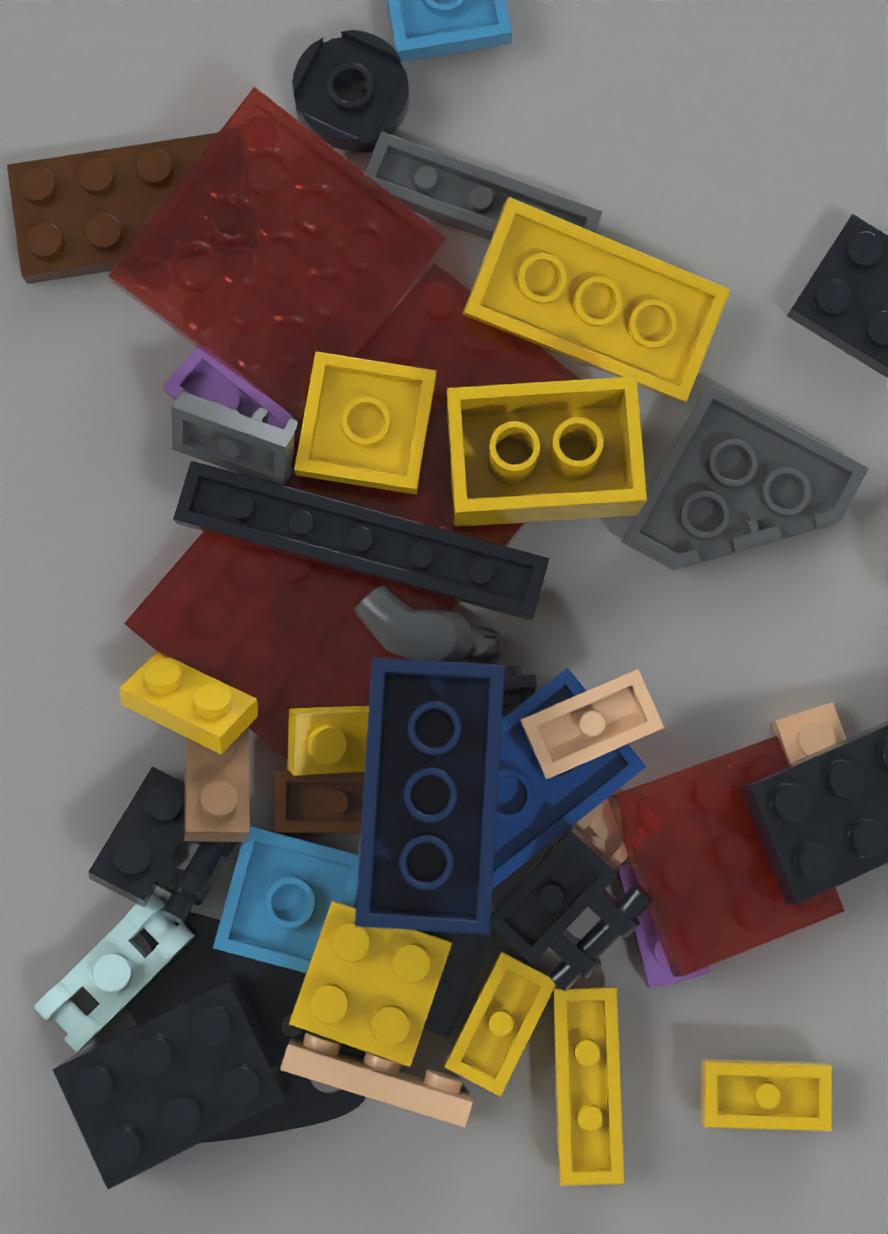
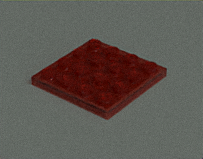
(275, 253)

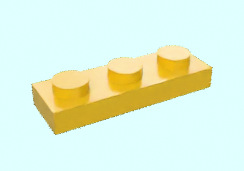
(588, 1086)

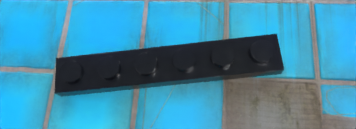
(361, 540)

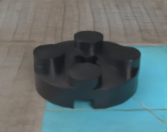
(339, 61)

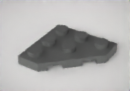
(739, 485)

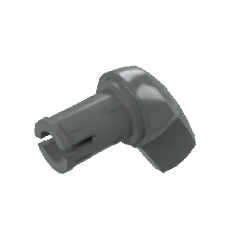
(426, 633)

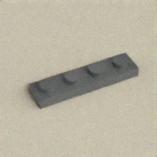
(461, 191)

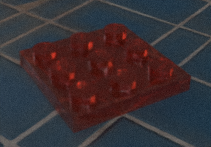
(707, 863)

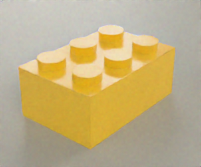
(545, 451)

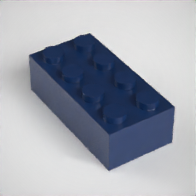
(430, 796)

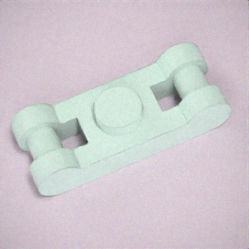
(114, 972)

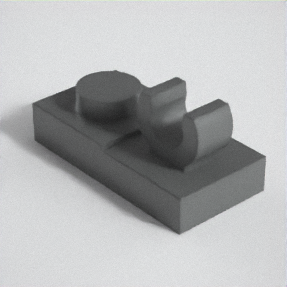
(232, 439)

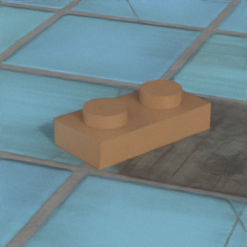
(217, 792)

